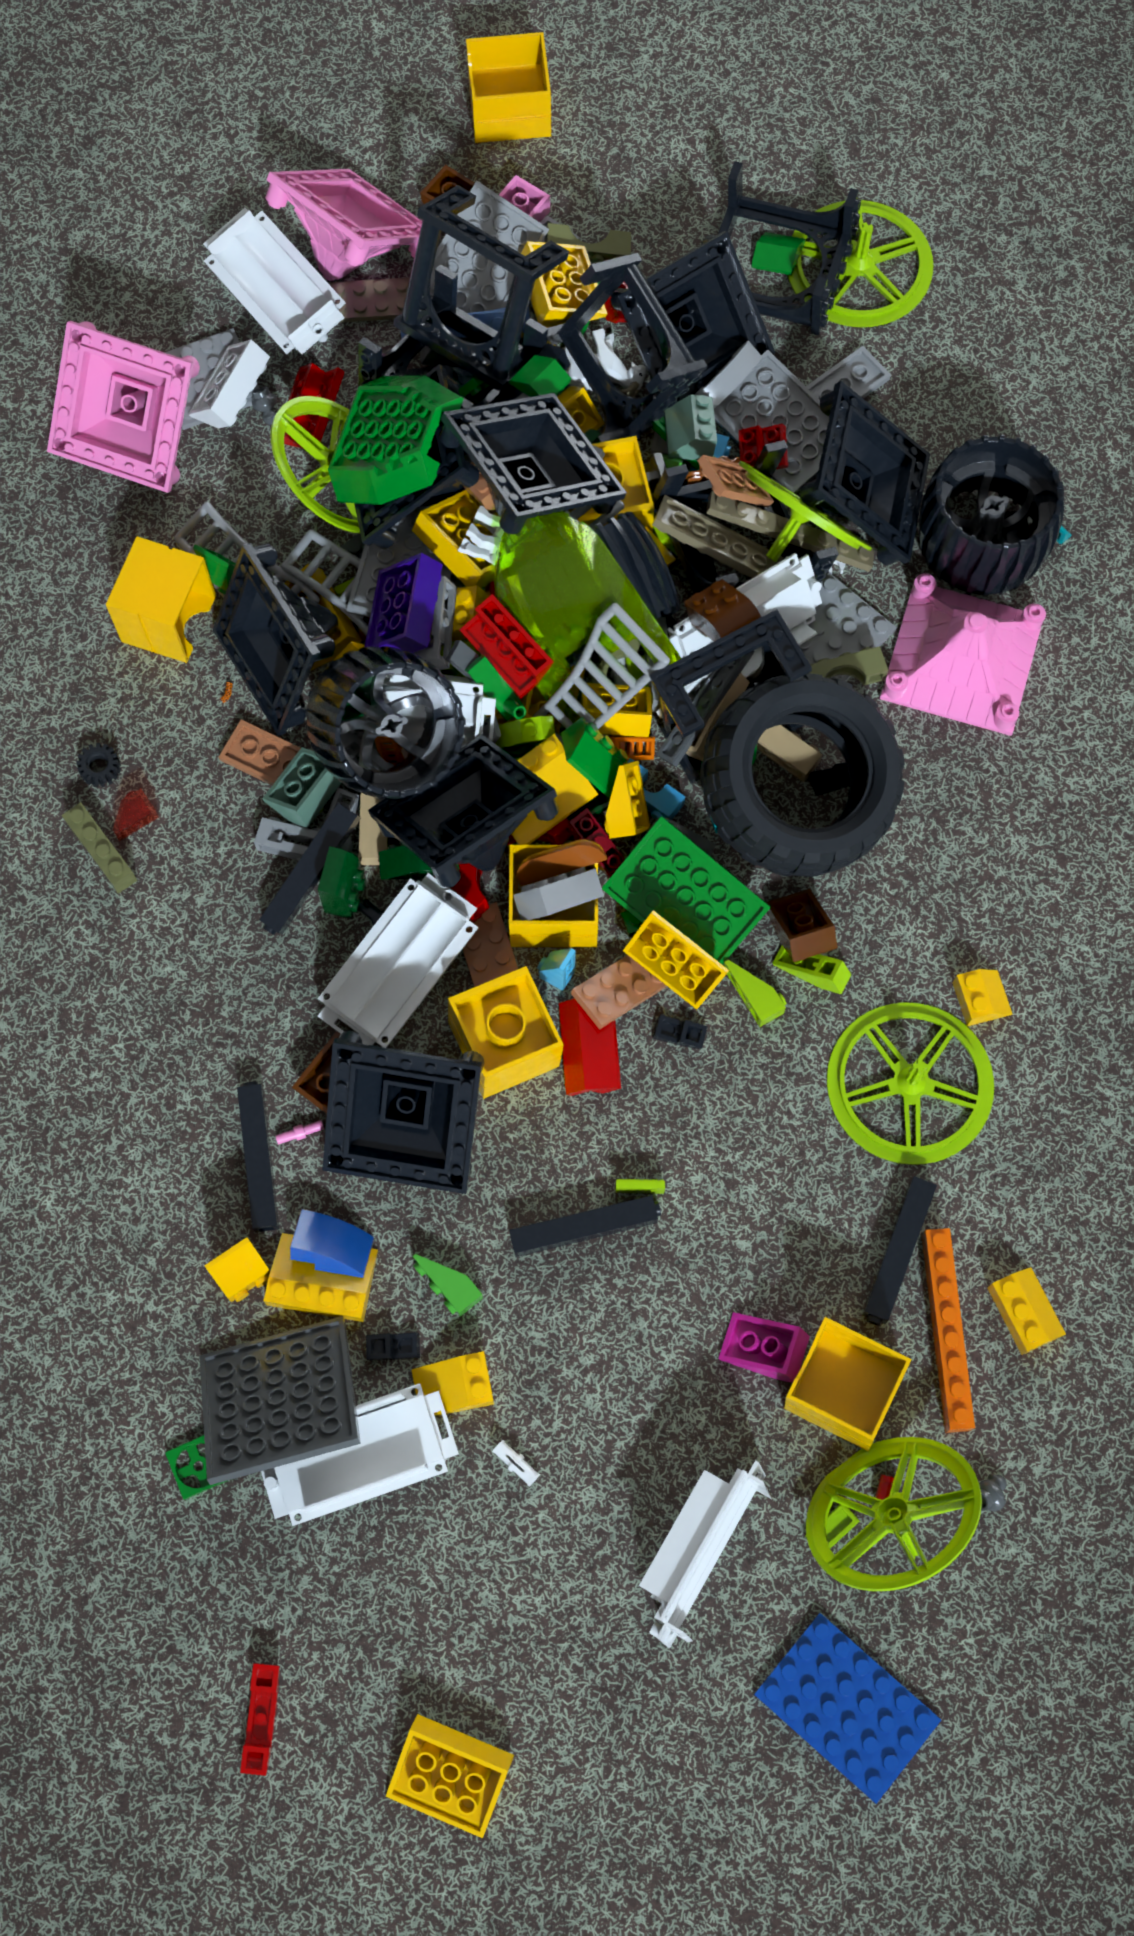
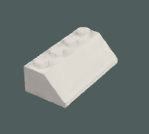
(230, 384)

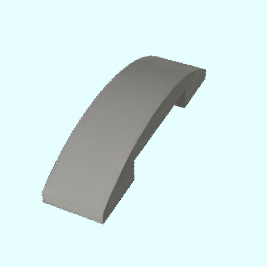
(731, 374)

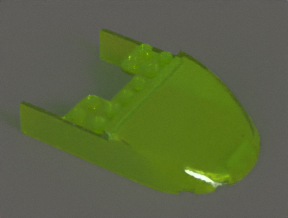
(557, 585)

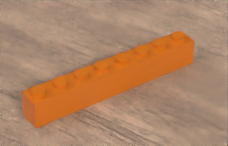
(947, 1331)

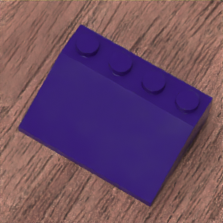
(405, 604)

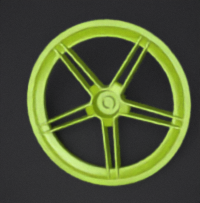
(863, 263)
(283, 423)
(799, 514)
(911, 1083)
(893, 1513)

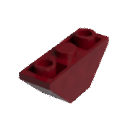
(586, 827)

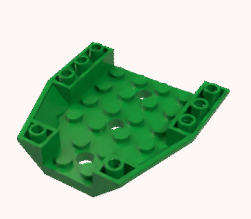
(389, 438)

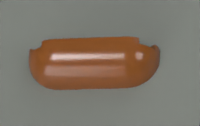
(559, 860)

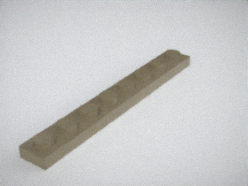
(772, 525)

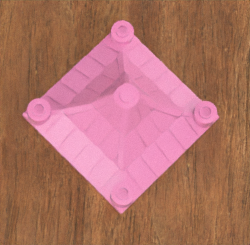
(343, 217)
(120, 406)
(962, 656)

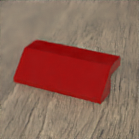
(317, 383)
(507, 646)
(588, 1052)

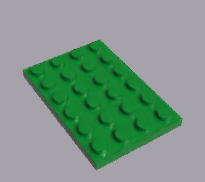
(687, 890)

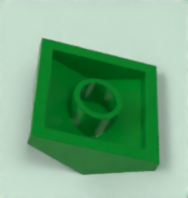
(777, 253)
(541, 377)

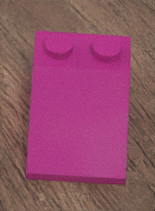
(764, 1346)

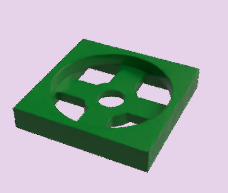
(179, 1474)

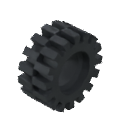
(92, 754)

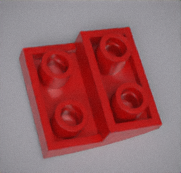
(755, 438)

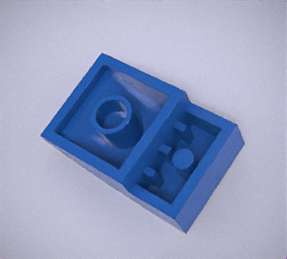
(331, 1244)

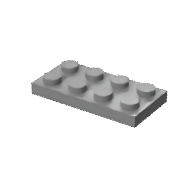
(857, 371)

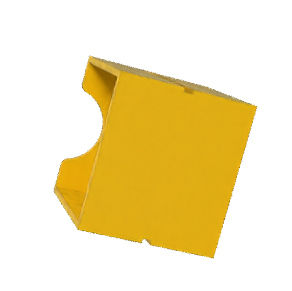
(509, 87)
(626, 464)
(158, 596)
(566, 928)
(508, 1028)
(846, 1383)

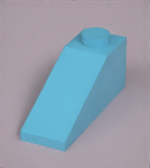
(558, 967)

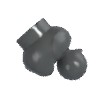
(263, 402)
(993, 1493)

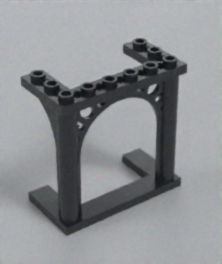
(834, 225)
(423, 309)
(678, 363)
(374, 364)
(694, 567)
(779, 658)

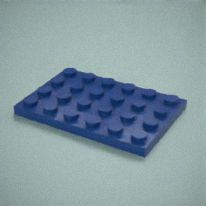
(847, 1707)

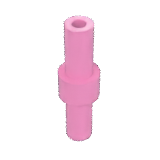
(299, 1132)

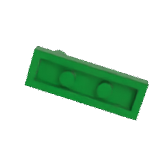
(494, 686)

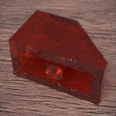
(133, 814)

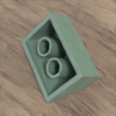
(691, 428)
(302, 789)

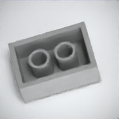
(557, 893)

